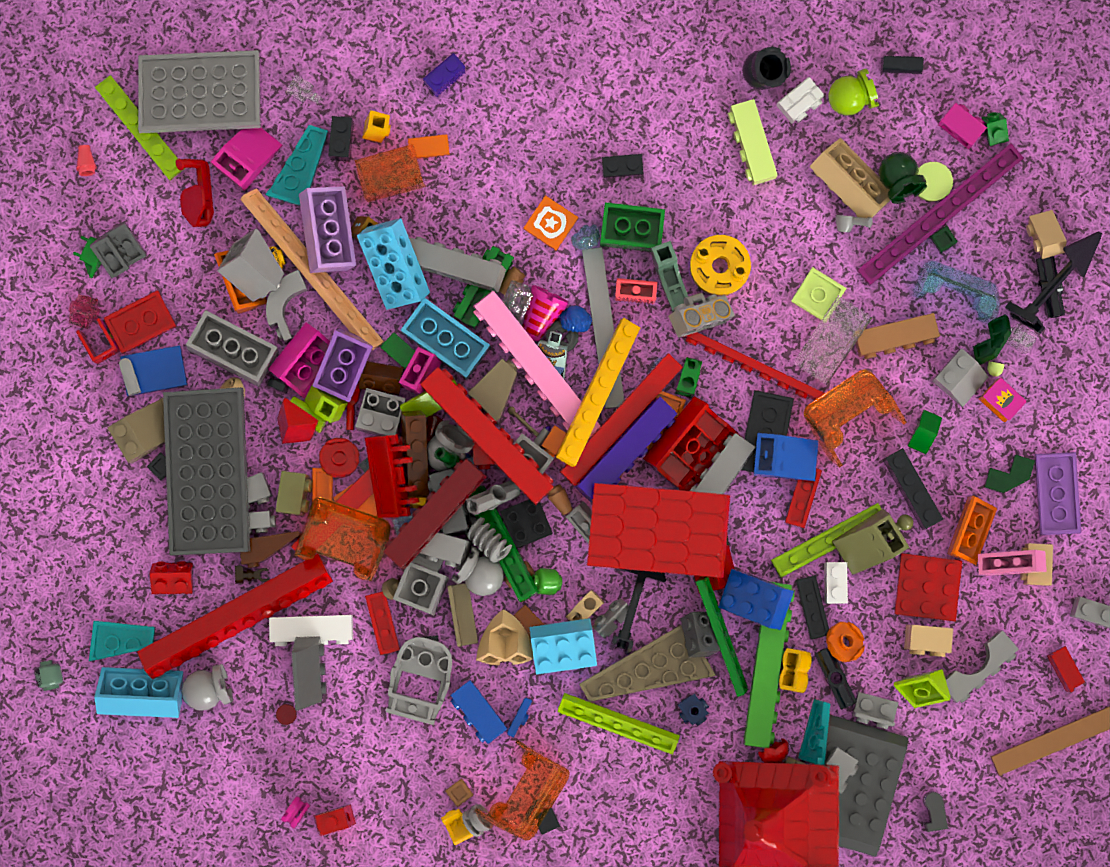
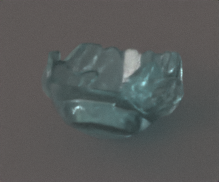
(586, 237)

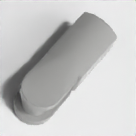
(129, 377)

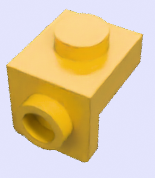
(455, 826)

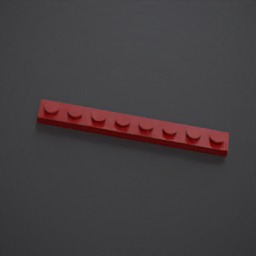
(749, 364)

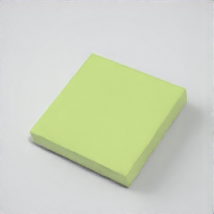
(817, 293)

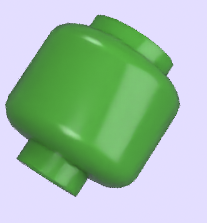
(547, 581)

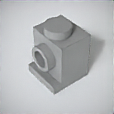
(261, 521)

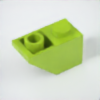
(325, 405)

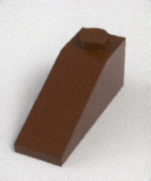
(265, 547)

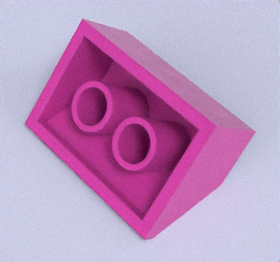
(301, 359)

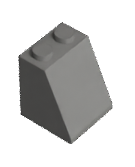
(252, 266)

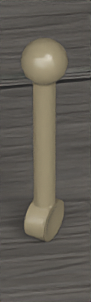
(511, 410)

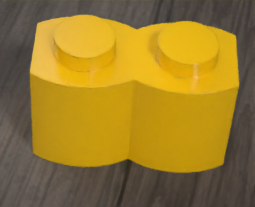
(794, 675)

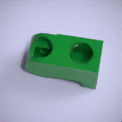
(689, 378)

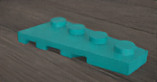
(300, 167)

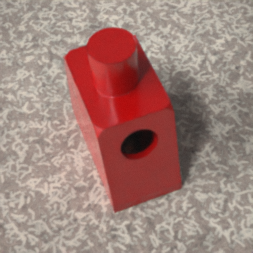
(334, 820)

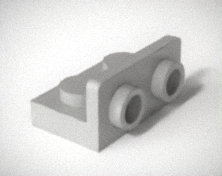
(875, 709)

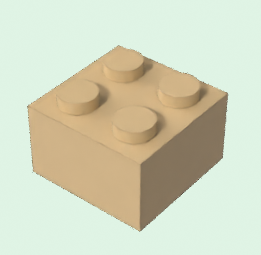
(928, 638)

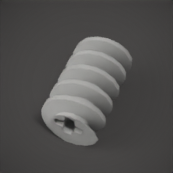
(487, 541)

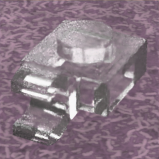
(302, 90)

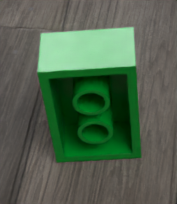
(632, 227)

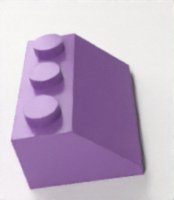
(343, 364)

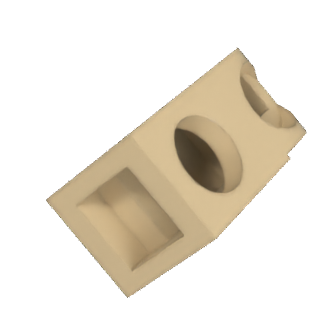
(585, 607)

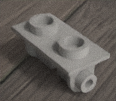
(605, 623)

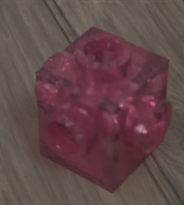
(83, 311)

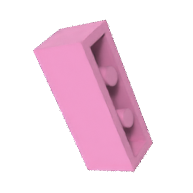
(1012, 562)

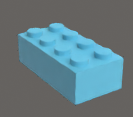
(445, 338)

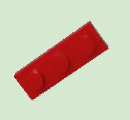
(802, 501)
(382, 623)

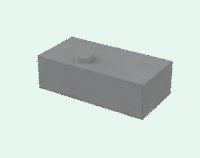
(232, 348)

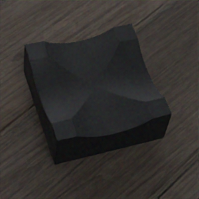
(526, 523)

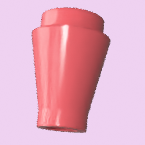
(85, 161)

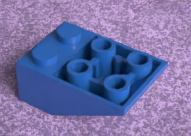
(785, 457)

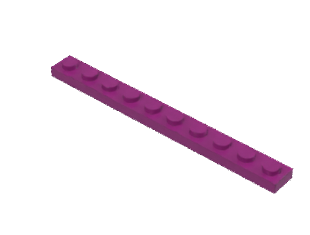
(940, 214)

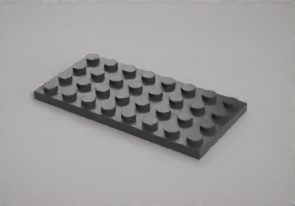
(206, 471)

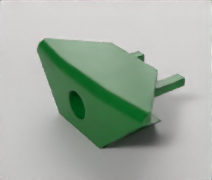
(88, 257)

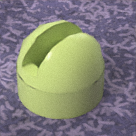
(994, 368)

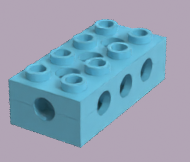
(393, 264)

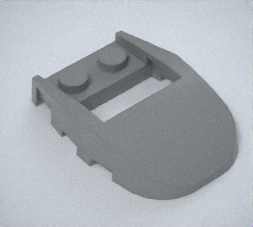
(423, 658)

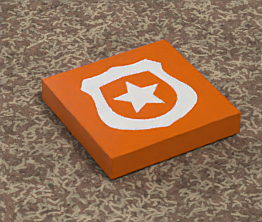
(550, 223)

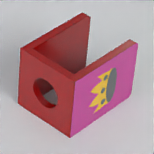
(105, 355)

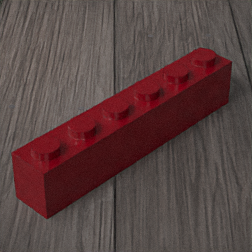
(434, 514)

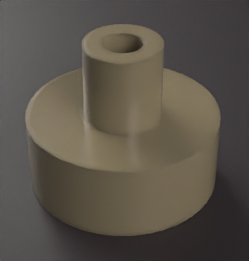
(389, 588)

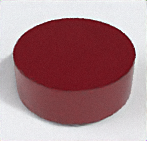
(286, 714)

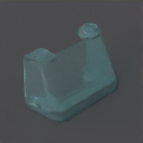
(986, 293)

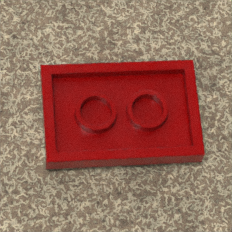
(140, 322)

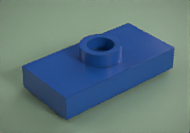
(520, 718)

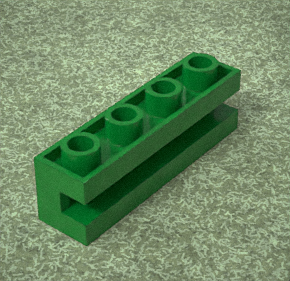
(473, 294)

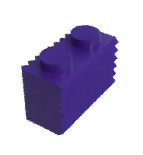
(444, 75)

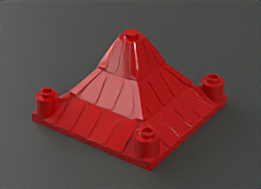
(778, 814)

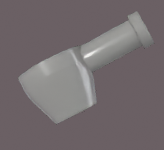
(846, 223)

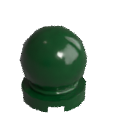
(901, 177)

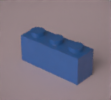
(478, 712)

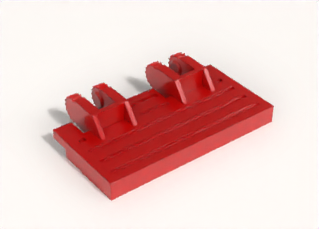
(387, 476)

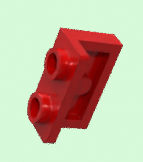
(171, 578)

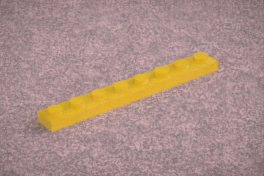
(597, 392)

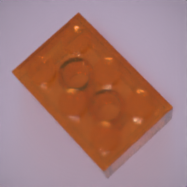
(390, 173)

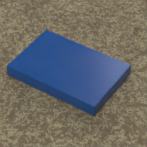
(158, 369)

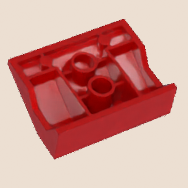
(689, 445)

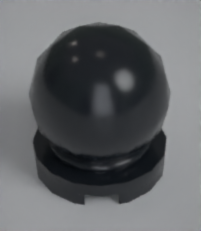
(766, 68)

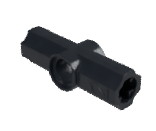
(1047, 272)
(841, 690)

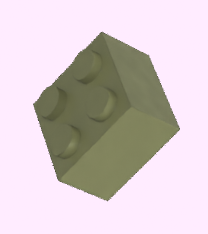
(293, 493)

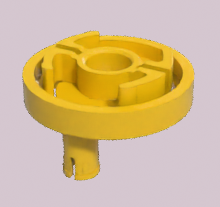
(706, 254)

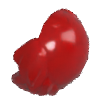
(775, 753)

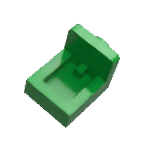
(996, 128)

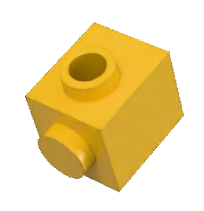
(376, 126)

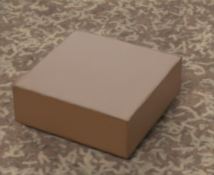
(459, 792)

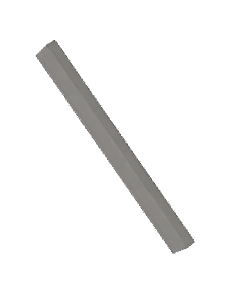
(601, 314)

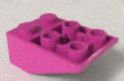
(246, 156)

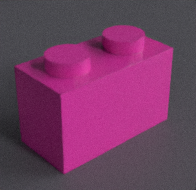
(962, 125)
(418, 369)

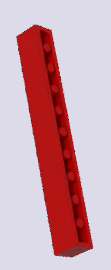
(234, 616)

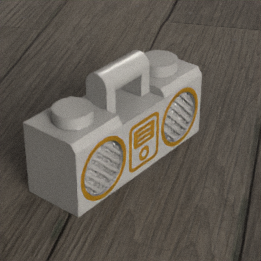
(708, 314)

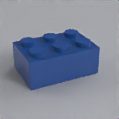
(756, 599)

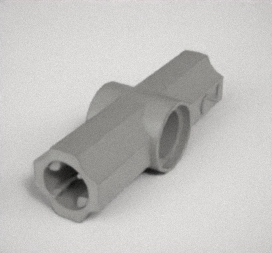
(492, 497)

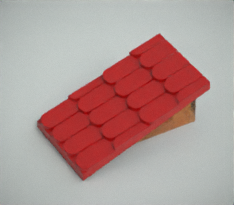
(658, 530)

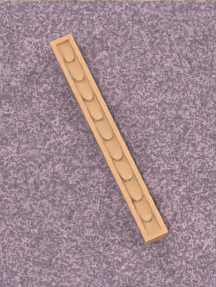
(320, 281)

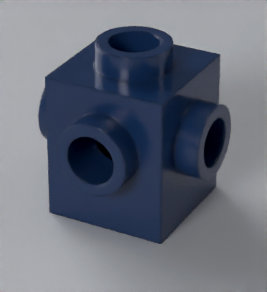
(686, 706)

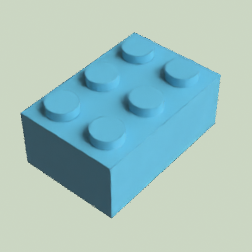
(563, 646)

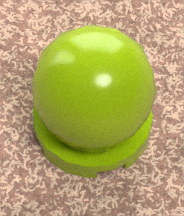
(851, 94)

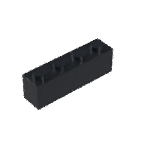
(912, 489)

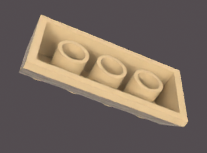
(851, 179)

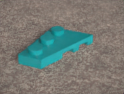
(117, 639)
(815, 737)

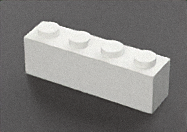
(327, 627)

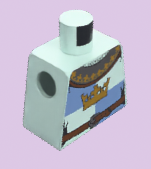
(555, 352)

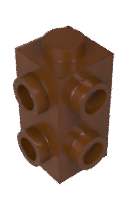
(381, 378)

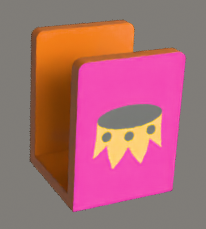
(1002, 400)

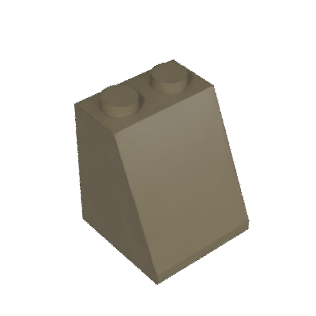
(495, 389)

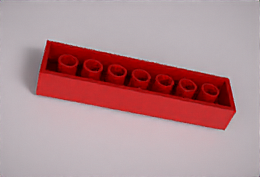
(486, 435)

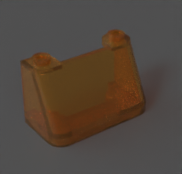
(344, 536)

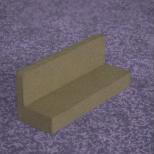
(462, 614)

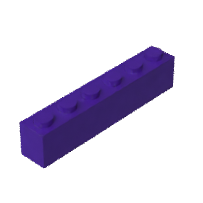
(628, 447)

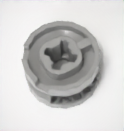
(475, 821)

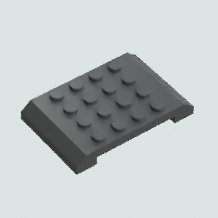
(871, 790)

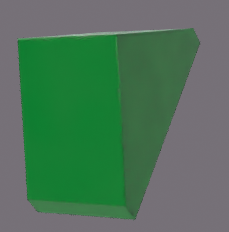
(925, 432)

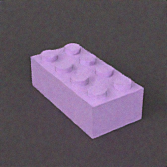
(327, 229)

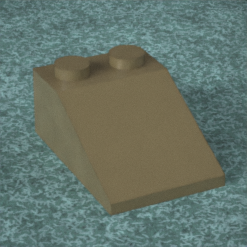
(140, 431)

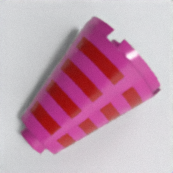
(542, 312)

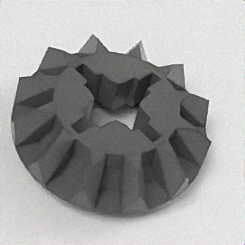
(572, 337)

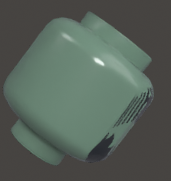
(48, 675)

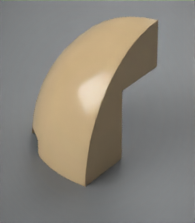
(504, 641)

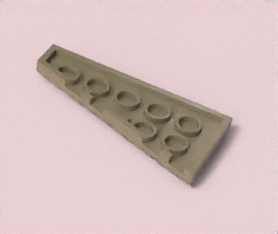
(650, 667)

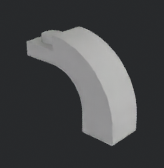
(277, 301)

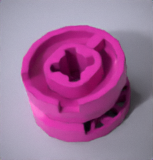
(293, 811)

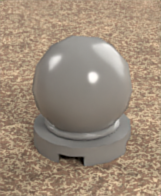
(450, 438)
(480, 574)
(205, 689)

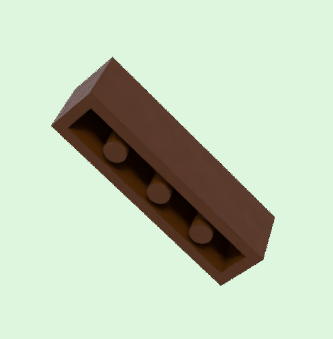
(414, 433)

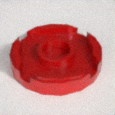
(339, 457)

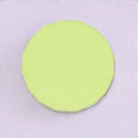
(938, 181)

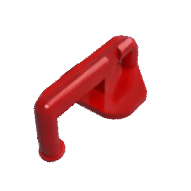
(197, 198)

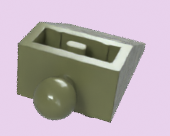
(867, 542)

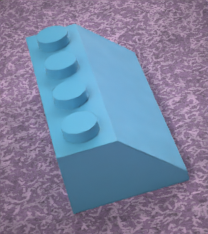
(136, 694)

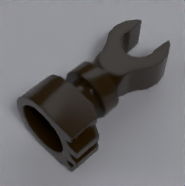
(241, 575)

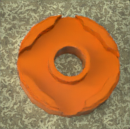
(838, 648)

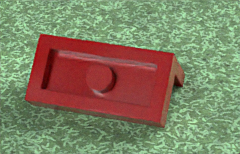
(1065, 669)

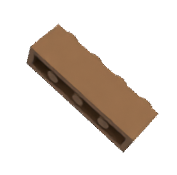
(897, 335)

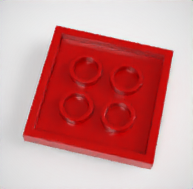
(928, 587)

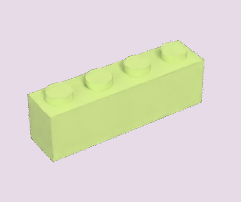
(753, 142)

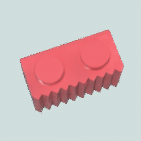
(636, 291)

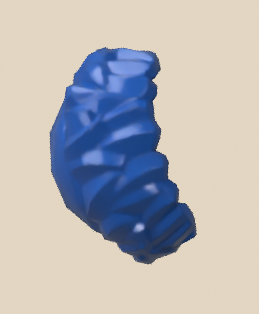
(575, 319)

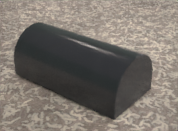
(902, 64)

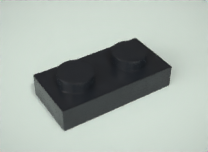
(622, 165)

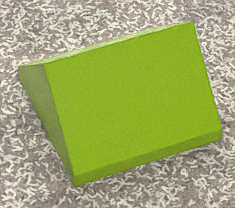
(924, 688)

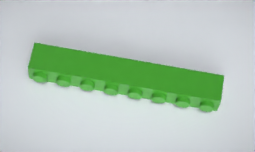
(765, 683)

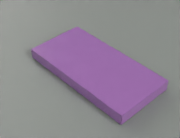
(1057, 493)

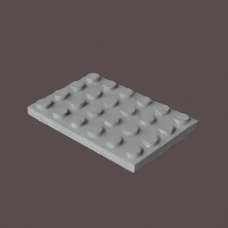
(199, 91)

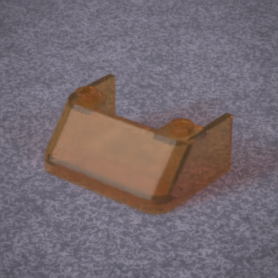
(845, 403)
(532, 795)

